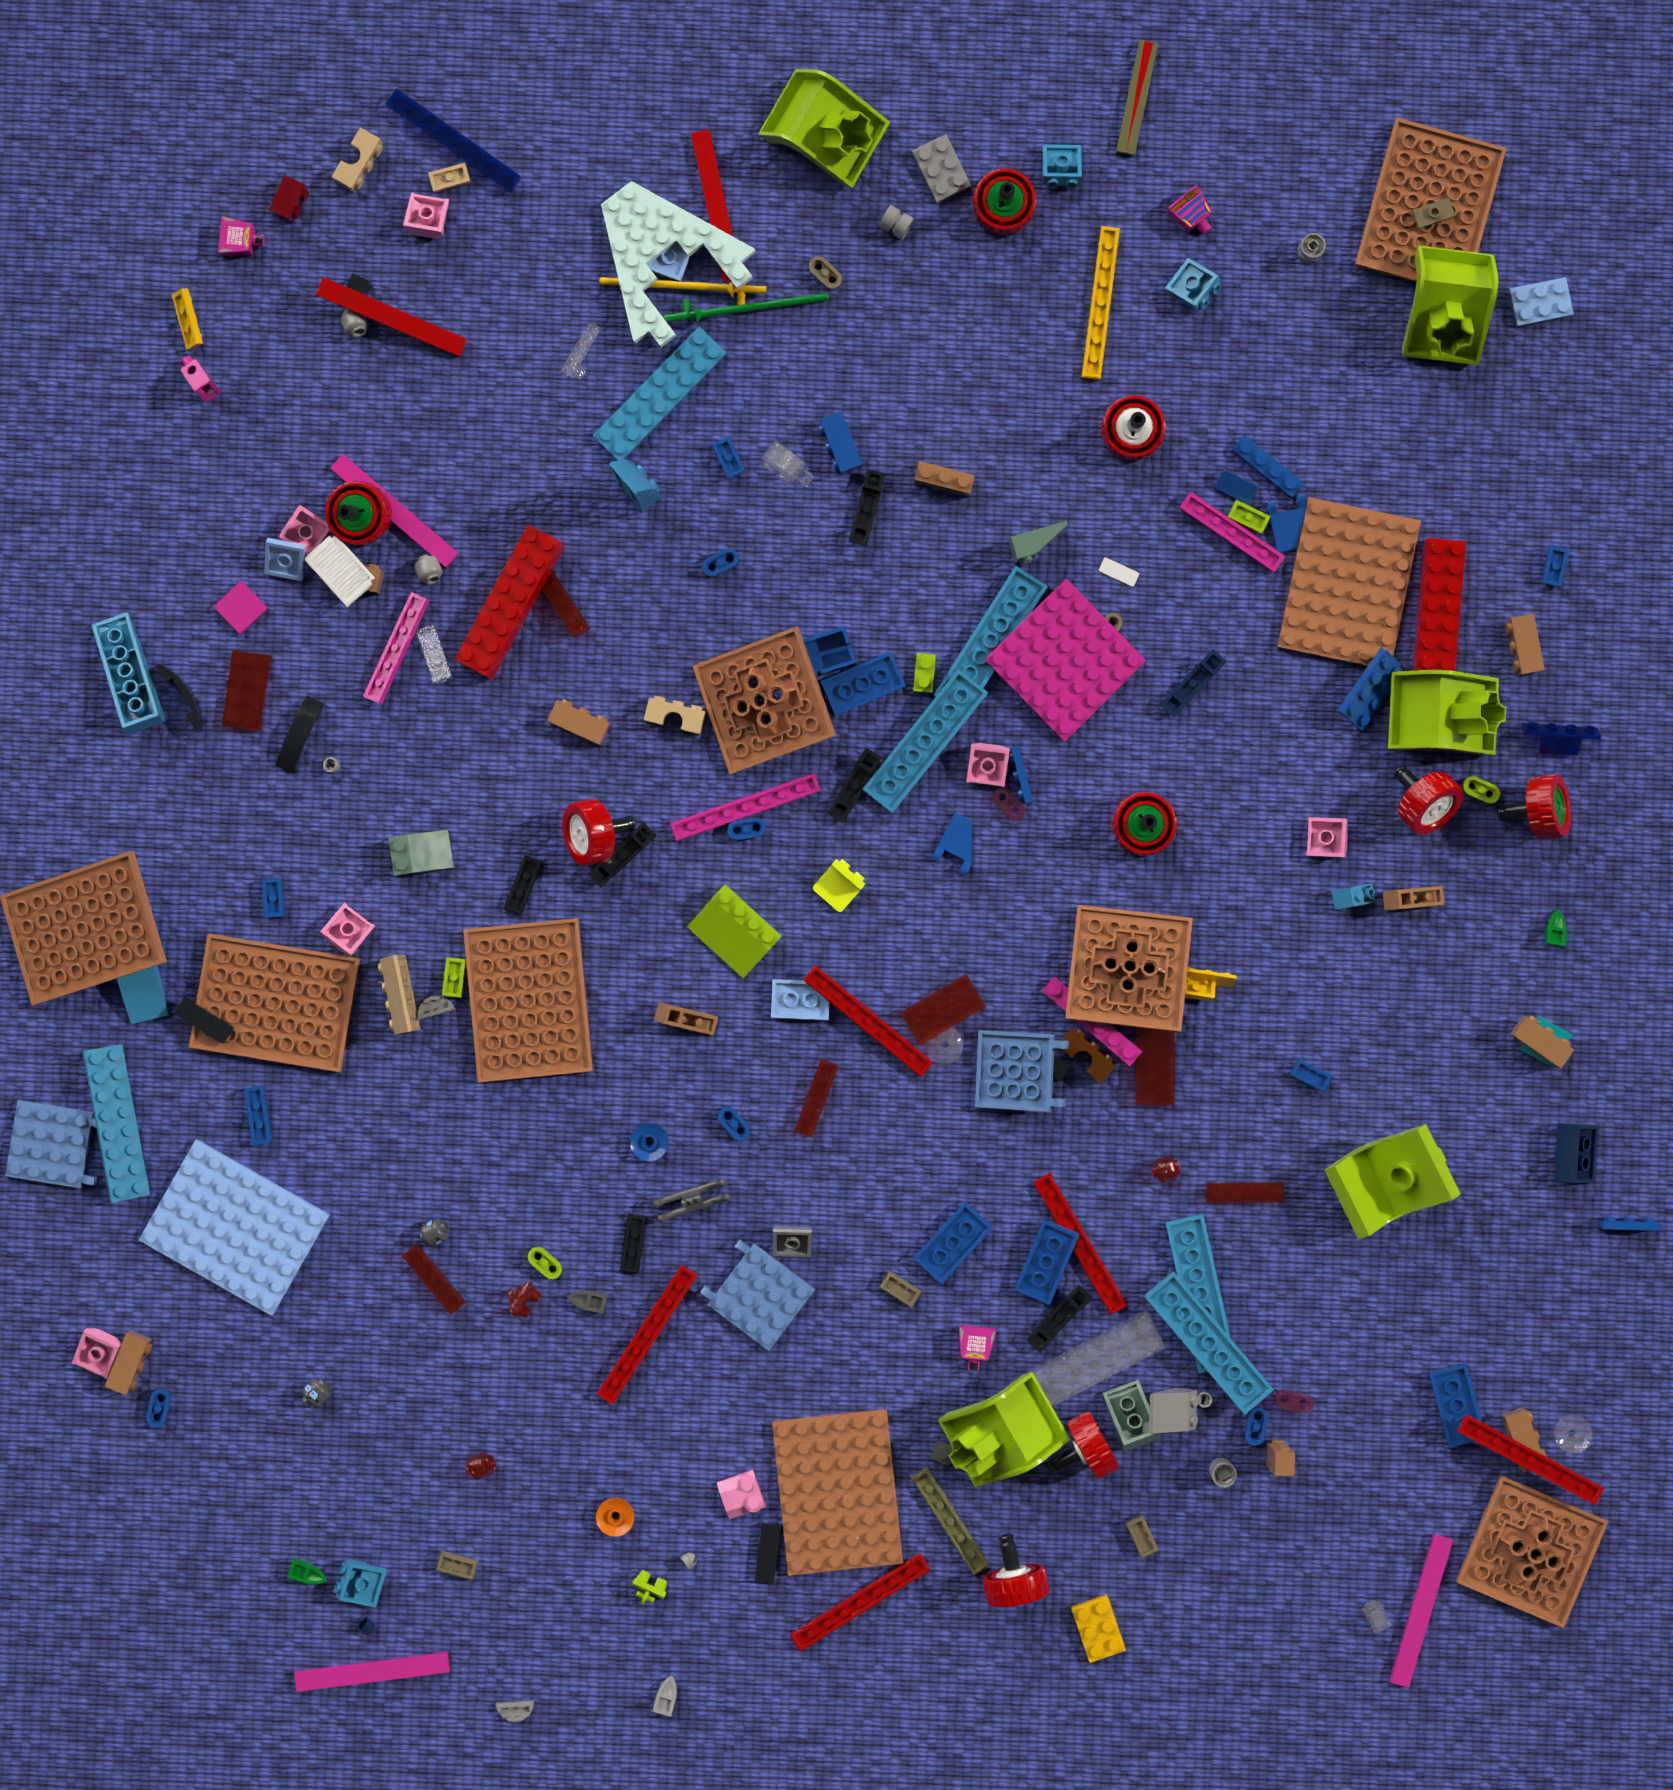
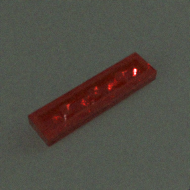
(564, 606)
(816, 1097)
(1245, 1192)
(434, 1278)

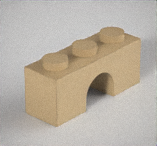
(352, 175)
(658, 710)

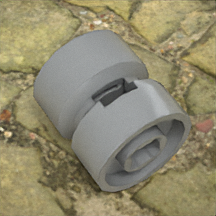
(898, 223)
(1311, 248)
(1222, 1472)

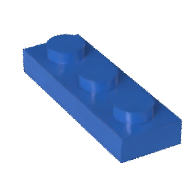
(1020, 775)
(258, 1115)
(1629, 1223)

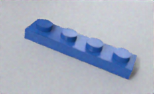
(1267, 466)

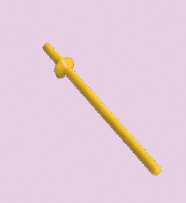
(698, 286)

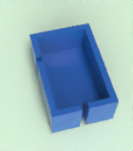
(830, 651)

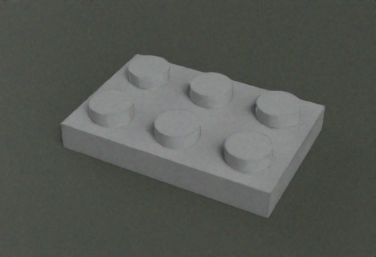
(941, 168)

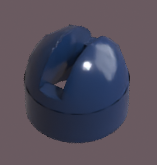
(365, 1626)

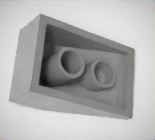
(1173, 1410)

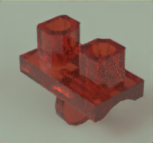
(519, 1298)

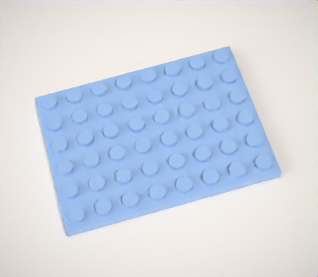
(234, 1227)

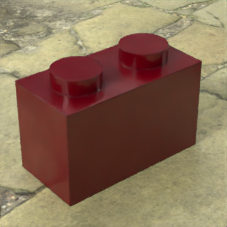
(289, 199)

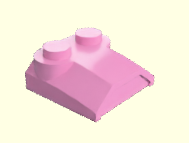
(426, 216)
(305, 529)
(988, 764)
(1327, 837)
(346, 930)
(97, 1351)
(741, 1494)

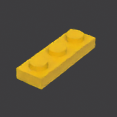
(187, 319)

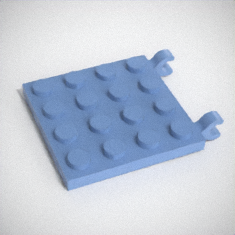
(1016, 1071)
(50, 1144)
(760, 1295)

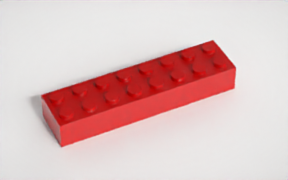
(510, 602)
(1439, 604)

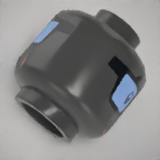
(434, 1232)
(316, 1392)

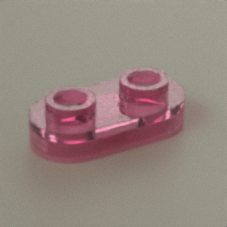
(1008, 804)
(1293, 1401)

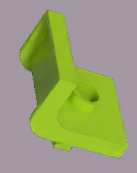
(825, 124)
(1451, 305)
(1444, 711)
(1391, 1179)
(1004, 1432)

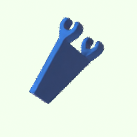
(1288, 524)
(957, 841)

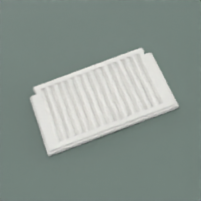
(340, 570)

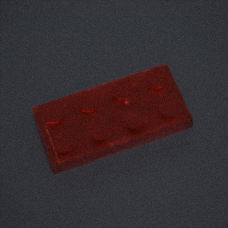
(246, 690)
(943, 1009)
(1155, 1067)

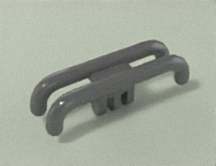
(691, 1200)

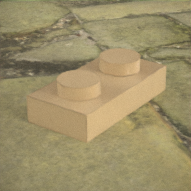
(449, 177)

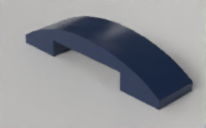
(1193, 683)

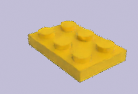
(1098, 1628)

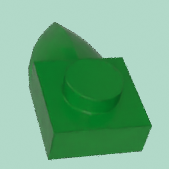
(1556, 931)
(305, 1572)

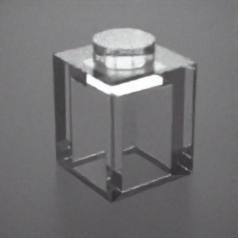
(1376, 1616)

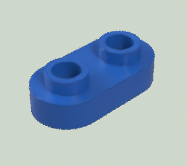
(720, 562)
(746, 829)
(734, 1123)
(159, 1407)
(1256, 1425)

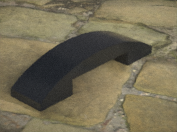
(867, 507)
(195, 715)
(299, 733)
(854, 785)
(622, 855)
(1058, 1318)

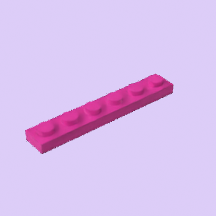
(1232, 532)
(396, 648)
(1103, 1032)

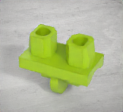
(657, 1590)

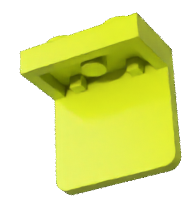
(839, 885)

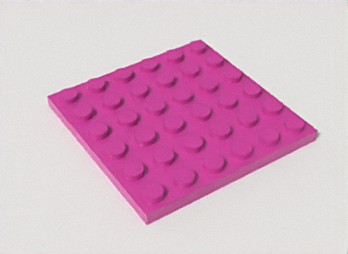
(1064, 660)

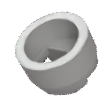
(326, 763)
(1207, 1401)
(689, 1559)

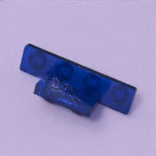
(1560, 738)

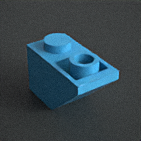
(1353, 896)

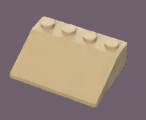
(399, 994)

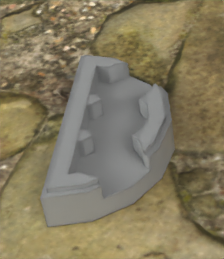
(434, 1005)
(515, 1710)

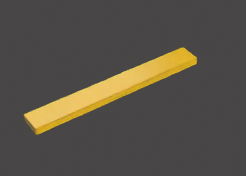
(1100, 303)

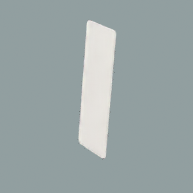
(1118, 571)

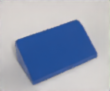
(1236, 487)

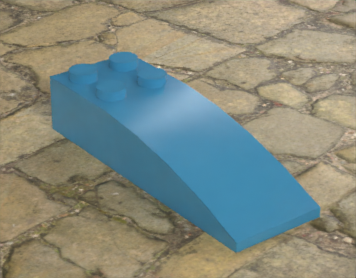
(635, 484)
(128, 674)
(143, 995)

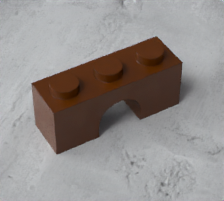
(1100, 1065)

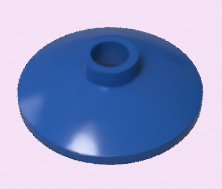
(640, 1147)

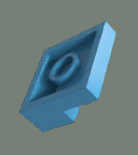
(1061, 166)
(1194, 285)
(360, 1583)

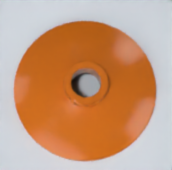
(613, 1526)

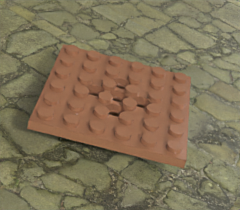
(796, 718)
(1098, 992)
(1520, 1515)

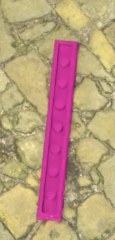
(400, 515)
(745, 807)
(1421, 1610)
(372, 1671)

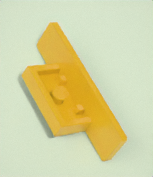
(1202, 983)

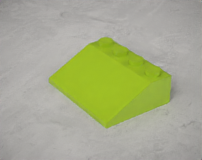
(734, 931)

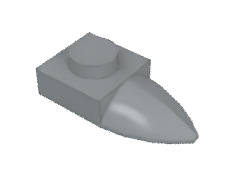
(665, 1698)

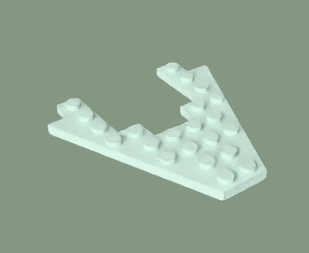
(644, 228)

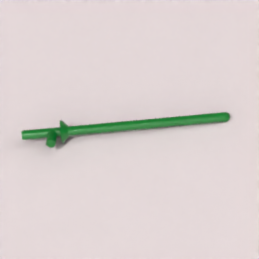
(698, 314)

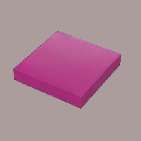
(240, 607)

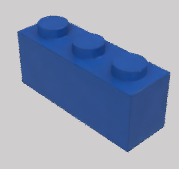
(840, 443)

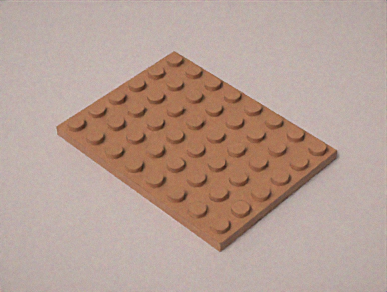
(1418, 170)
(1348, 582)
(83, 928)
(280, 1000)
(528, 1000)
(837, 1492)

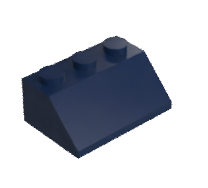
(1575, 1153)

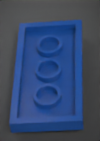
(863, 683)
(1370, 690)
(953, 1242)
(1046, 1261)
(1454, 1399)

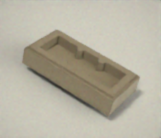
(1433, 213)
(900, 1289)
(1141, 1536)
(457, 1565)

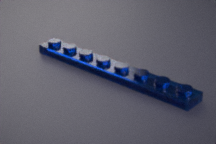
(453, 140)

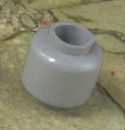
(354, 323)
(428, 569)

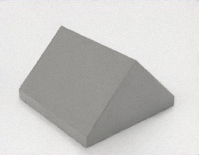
(792, 1241)

